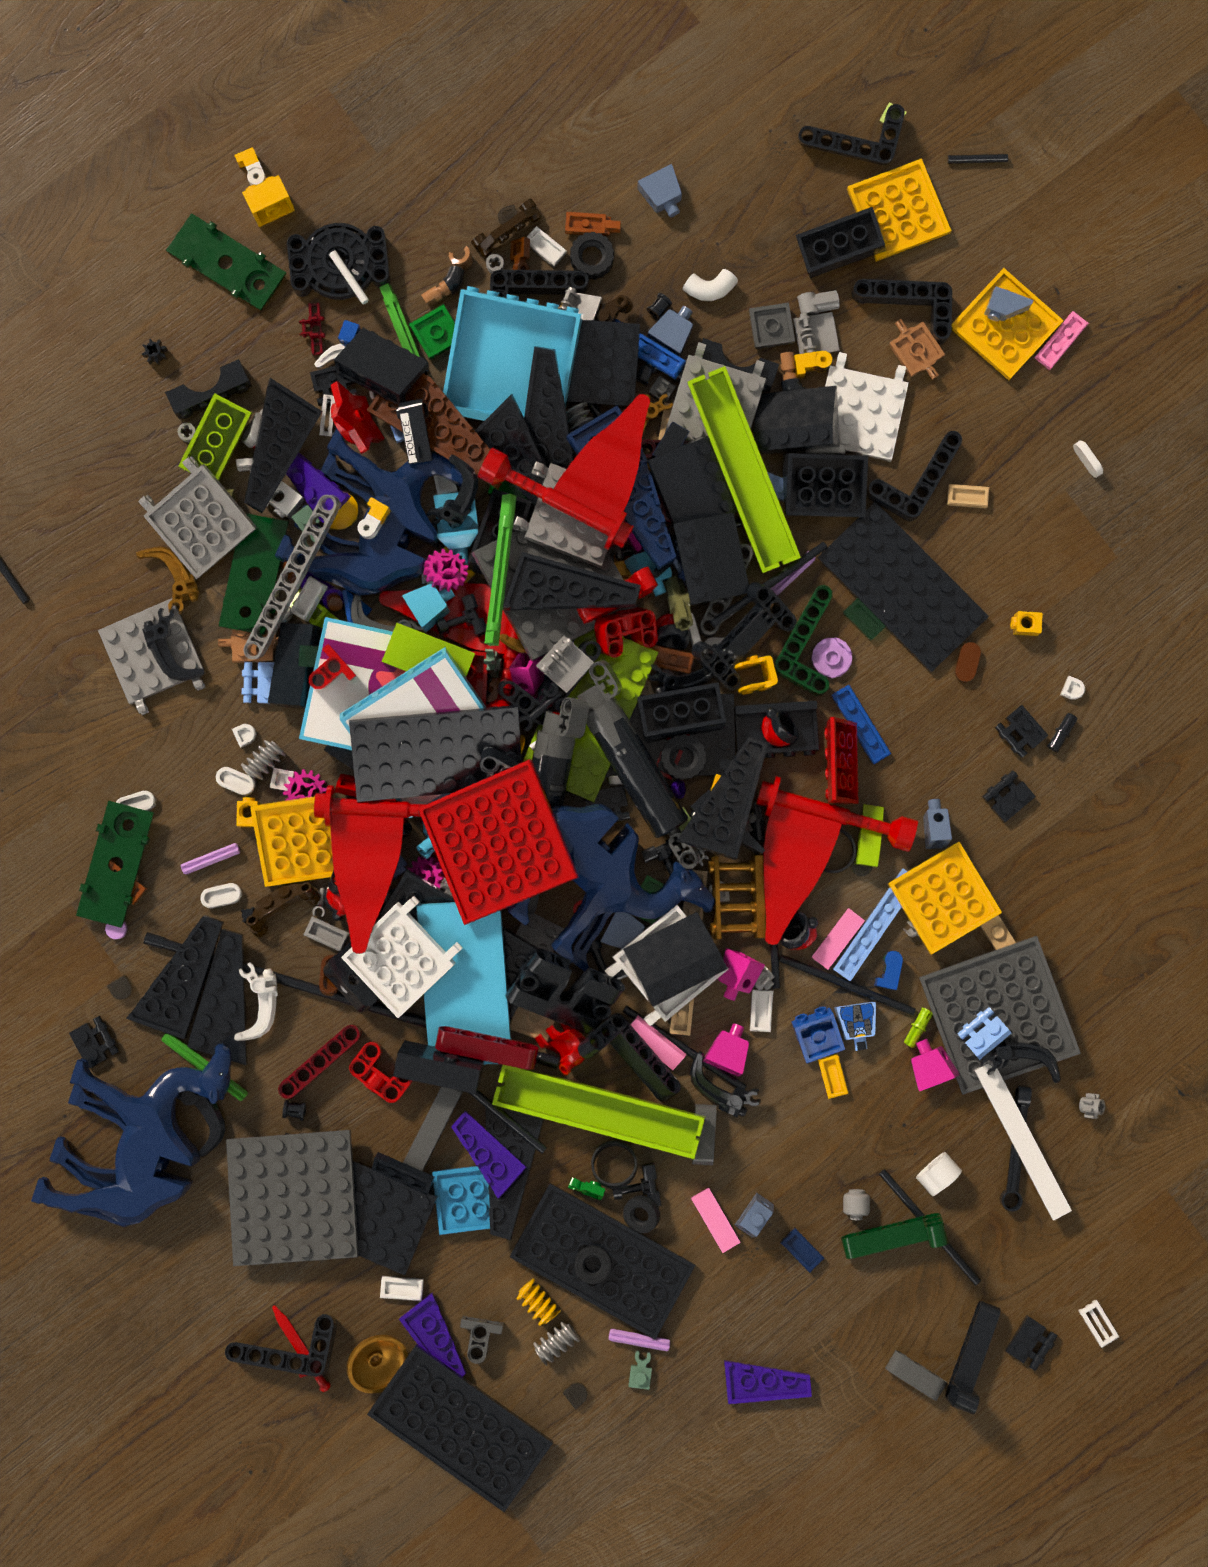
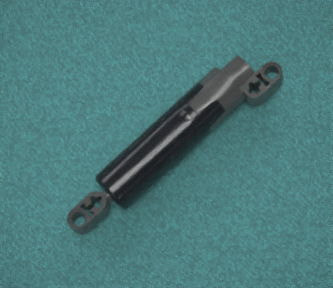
(634, 763)

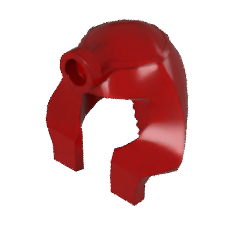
(565, 1045)

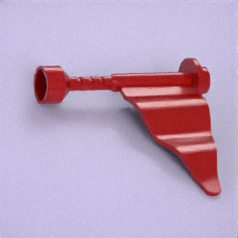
(596, 481)
(464, 634)
(800, 844)
(364, 854)

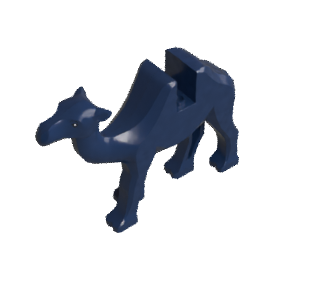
(381, 561)
(610, 880)
(145, 1148)

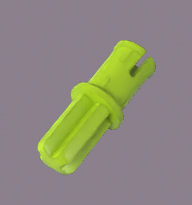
(918, 1027)

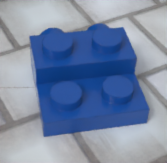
(817, 1034)

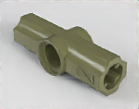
(679, 603)

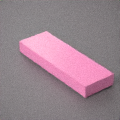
(1061, 340)
(838, 938)
(661, 1046)
(715, 1220)

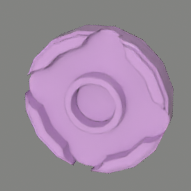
(831, 657)

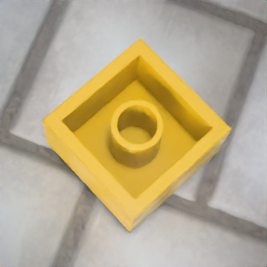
(268, 200)

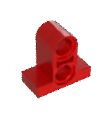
(326, 673)

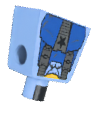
(857, 1022)

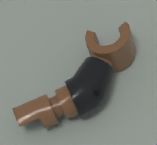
(454, 279)
(790, 379)

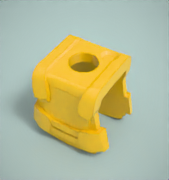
(768, 672)

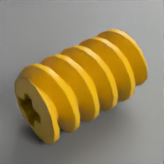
(537, 1303)

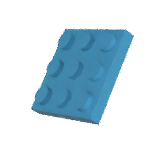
(461, 1200)

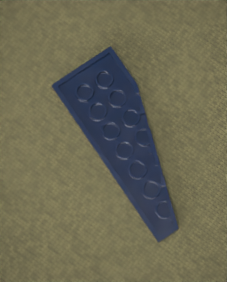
(643, 504)

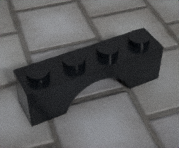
(714, 353)
(231, 381)

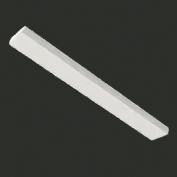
(1023, 1142)

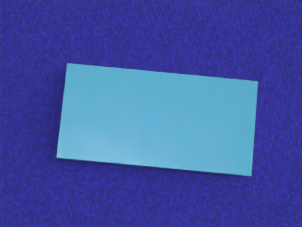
(475, 988)

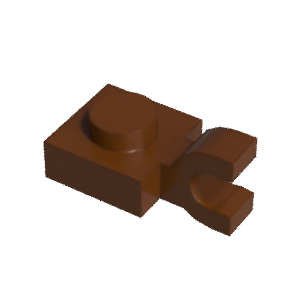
(519, 253)

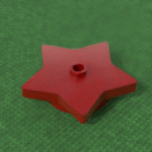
(353, 419)

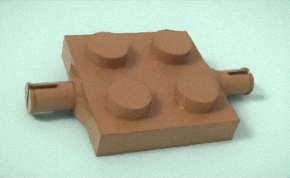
(916, 349)
(237, 643)

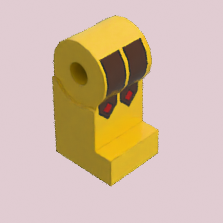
(812, 361)

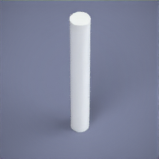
(349, 277)

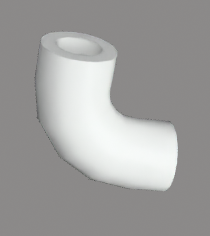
(712, 289)

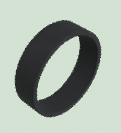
(853, 854)
(610, 1144)

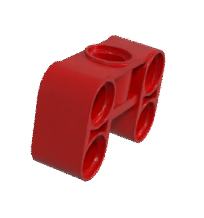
(622, 624)
(373, 1078)

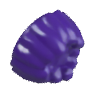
(678, 788)

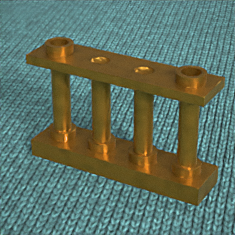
(755, 907)

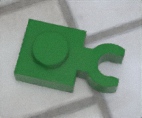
(590, 1189)

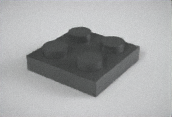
(771, 326)

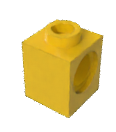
(1035, 620)
(242, 821)

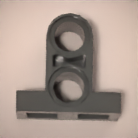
(480, 1341)

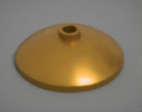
(375, 1373)

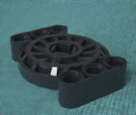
(319, 266)

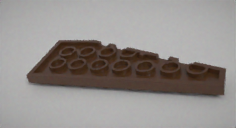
(446, 426)

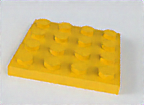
(903, 207)
(1008, 342)
(292, 842)
(944, 898)

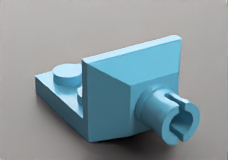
(458, 538)

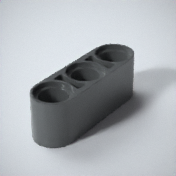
(706, 1145)
(916, 1375)

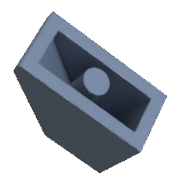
(1006, 304)

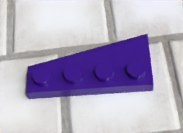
(313, 484)
(492, 1158)
(431, 1333)
(760, 1383)

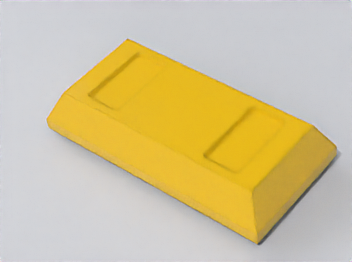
(833, 1076)

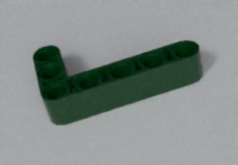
(800, 640)
(896, 1235)

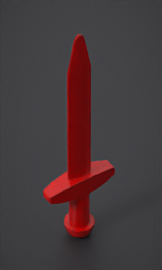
(299, 1346)

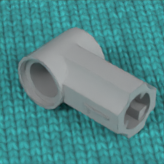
(815, 303)

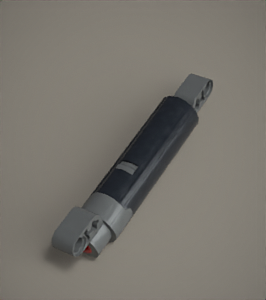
(554, 753)

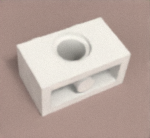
(290, 504)

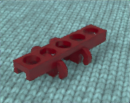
(314, 317)

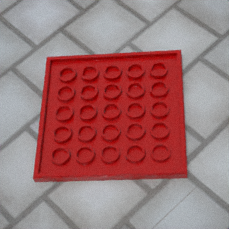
(498, 842)

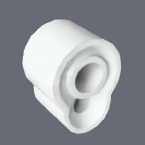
(939, 1174)

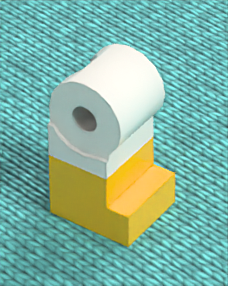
(250, 161)
(374, 520)

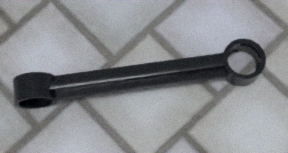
(1022, 1100)

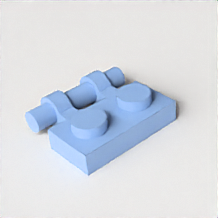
(264, 676)
(988, 1037)

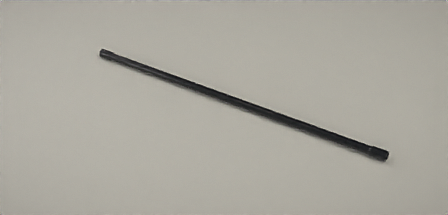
(163, 943)

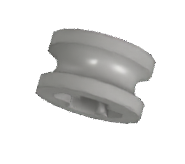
(493, 257)
(182, 427)

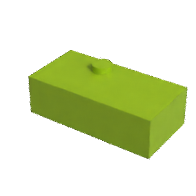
(217, 435)
(412, 647)

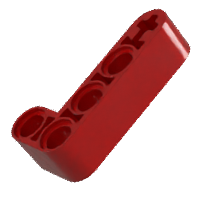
(642, 577)

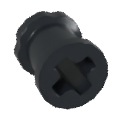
(659, 306)
(294, 1110)

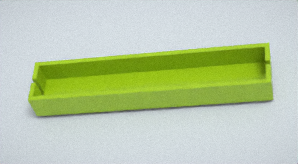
(743, 469)
(599, 1110)

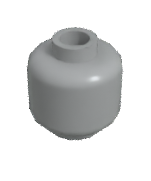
(856, 1204)

